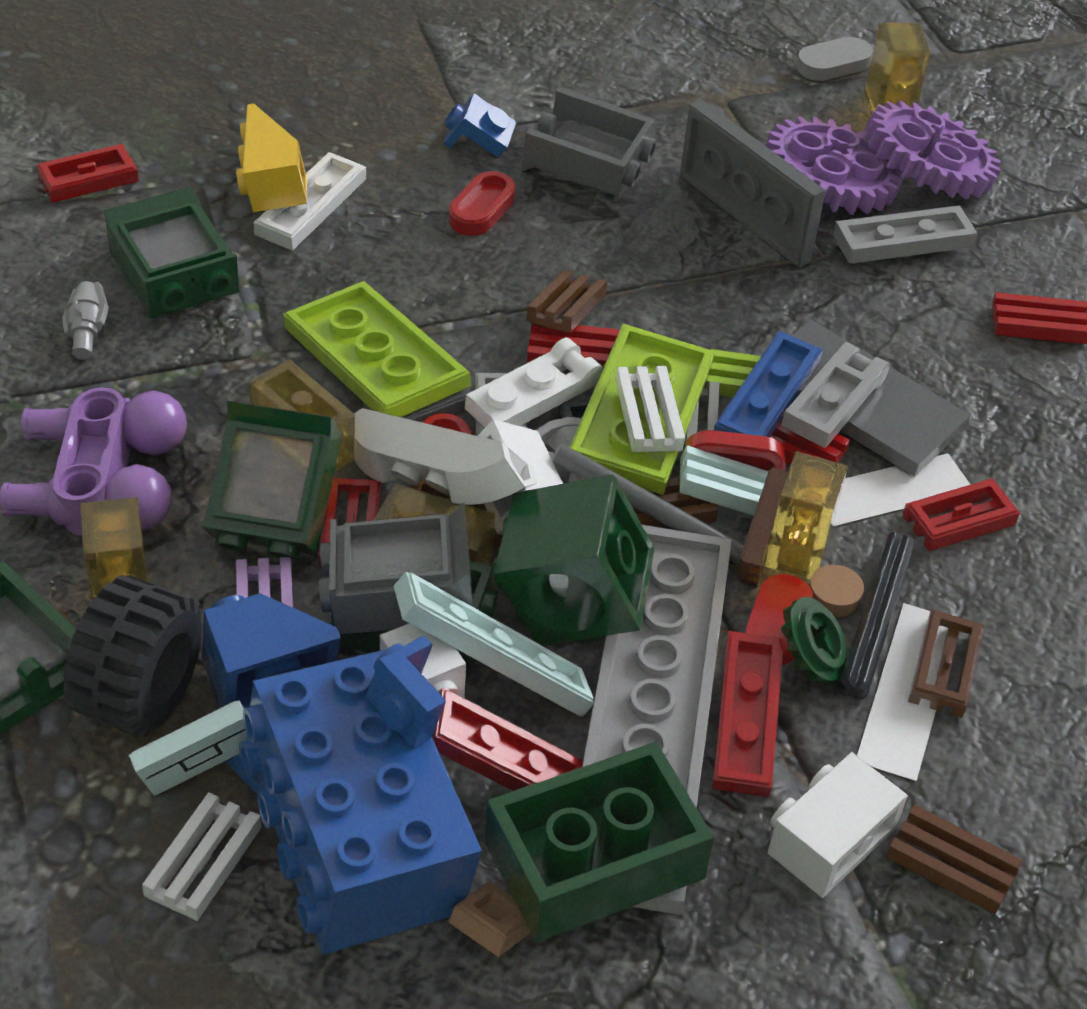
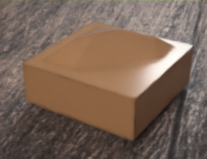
(490, 919)

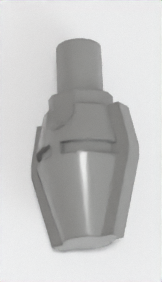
(85, 317)

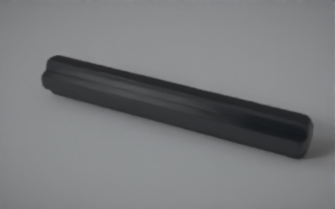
(876, 616)

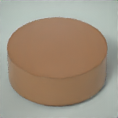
(837, 589)

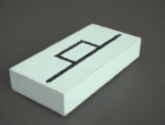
(191, 749)

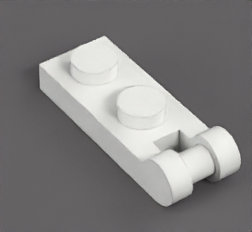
(535, 386)

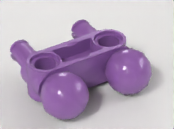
(96, 454)

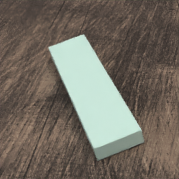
(492, 643)

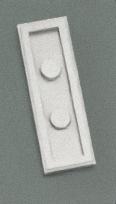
(327, 187)

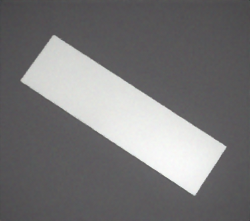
(893, 488)
(897, 728)

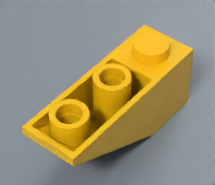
(270, 164)

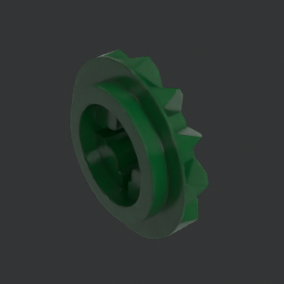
(814, 640)

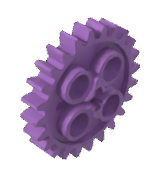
(932, 149)
(837, 162)

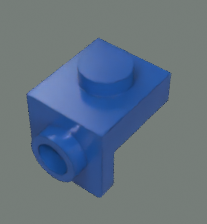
(480, 123)
(403, 694)

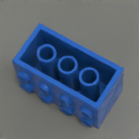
(355, 808)

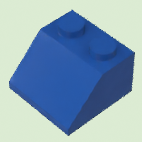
(260, 640)

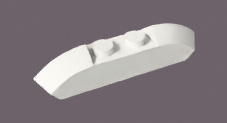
(447, 460)

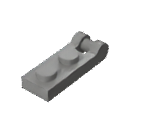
(835, 394)

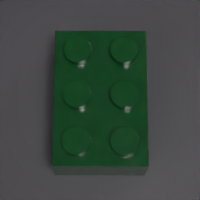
(597, 840)

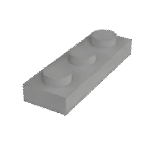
(904, 234)

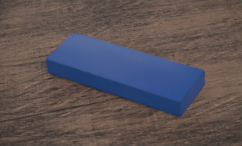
(770, 387)

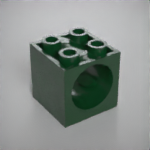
(575, 561)

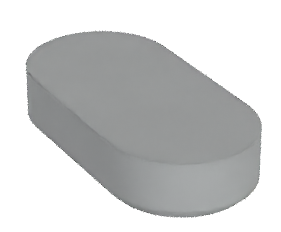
(834, 58)

